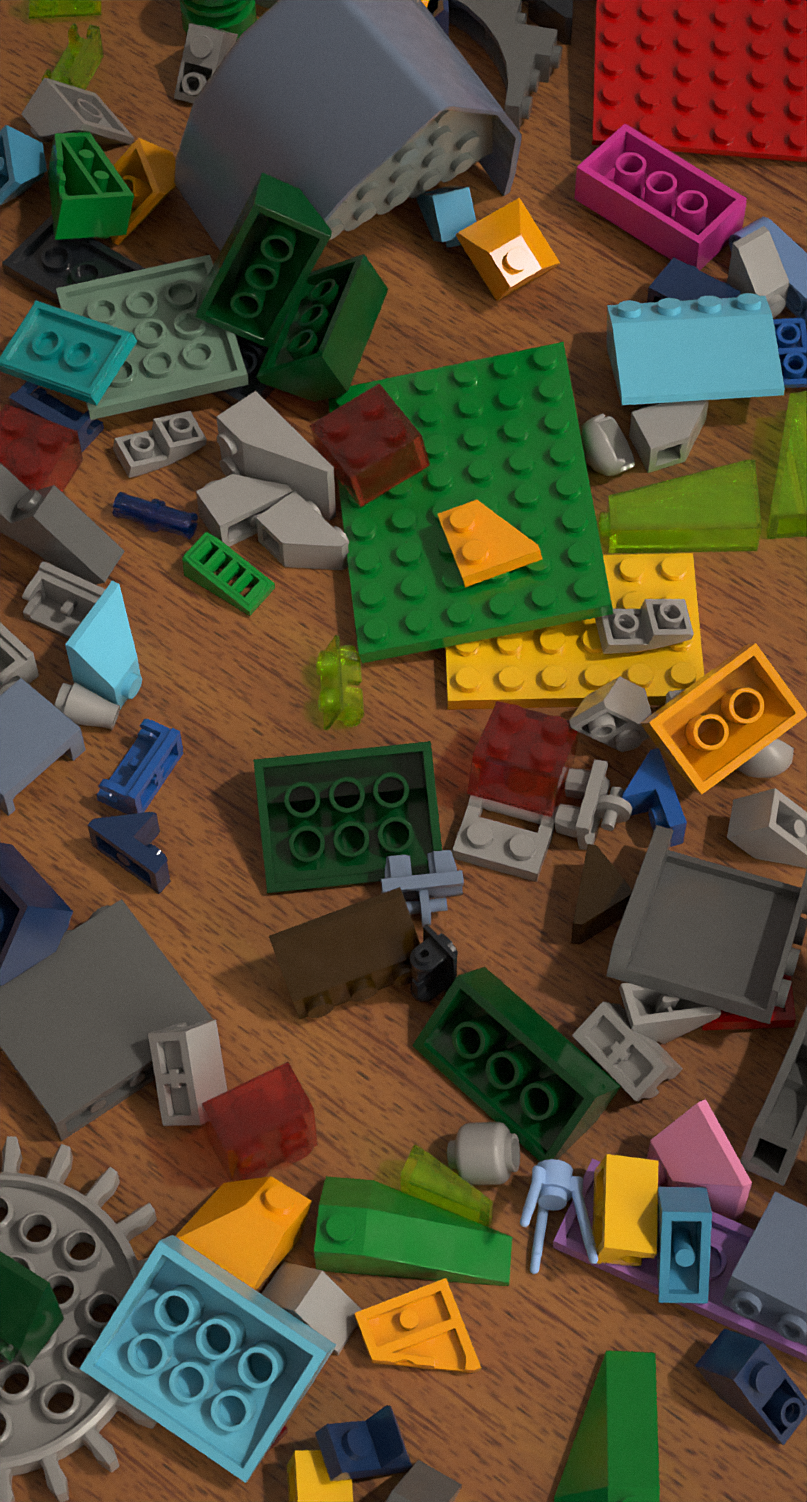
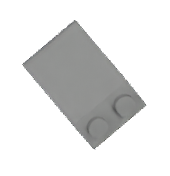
(266, 447)

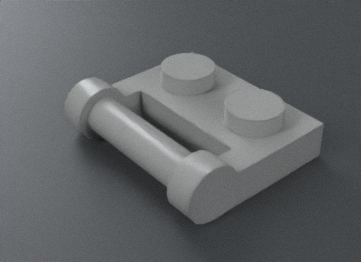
(503, 845)

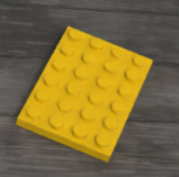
(567, 661)

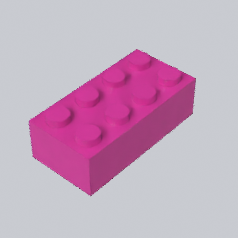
(659, 198)

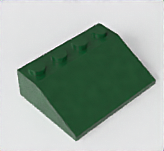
(344, 812)

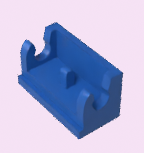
(142, 769)

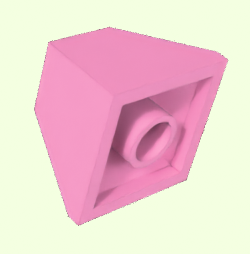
(698, 1154)

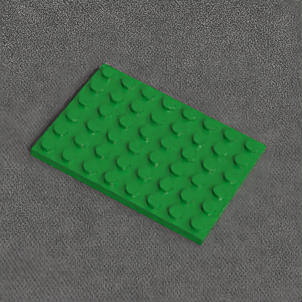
(492, 435)

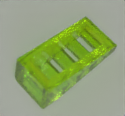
(437, 1184)

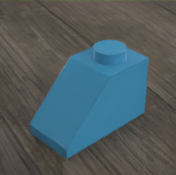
(20, 163)
(447, 212)
(683, 1244)

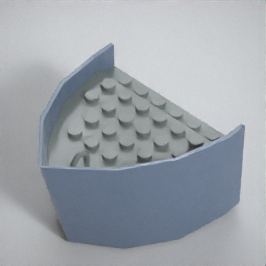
(345, 106)

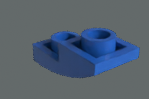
(792, 349)

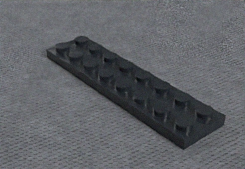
(51, 264)

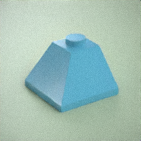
(104, 651)

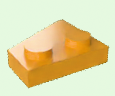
(485, 543)
(418, 1331)

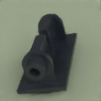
(432, 966)

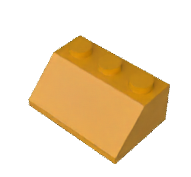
(724, 718)

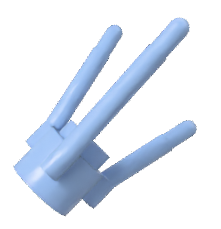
(553, 1187)

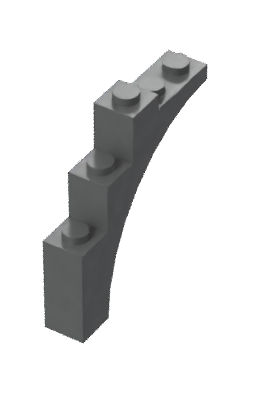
(518, 50)
(56, 529)
(783, 1118)

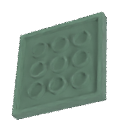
(173, 350)

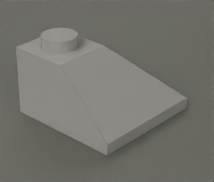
(72, 110)

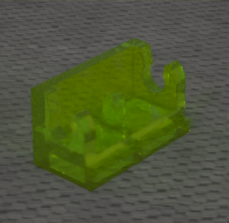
(79, 58)

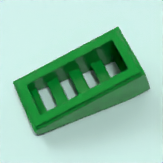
(211, 553)

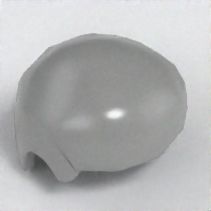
(605, 446)
(769, 761)

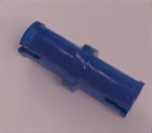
(155, 515)

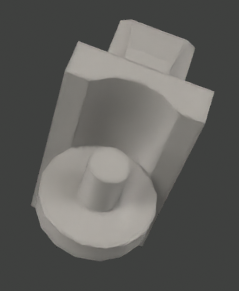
(596, 804)

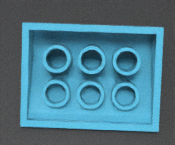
(693, 349)
(207, 1356)

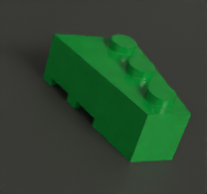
(86, 190)

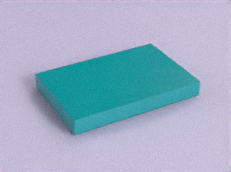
(66, 352)

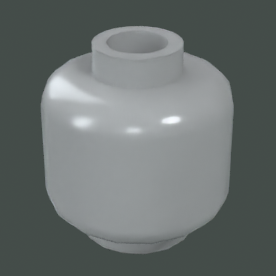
(484, 1153)

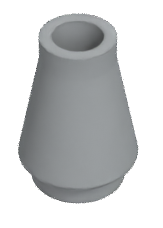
(86, 706)

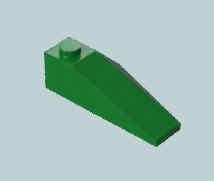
(393, 1234)
(618, 1435)

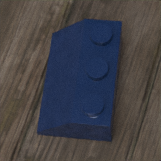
(30, 915)

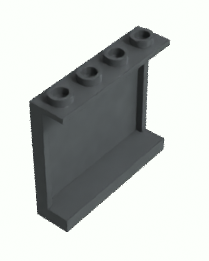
(709, 933)
(85, 1015)

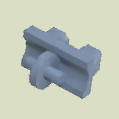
(440, 882)

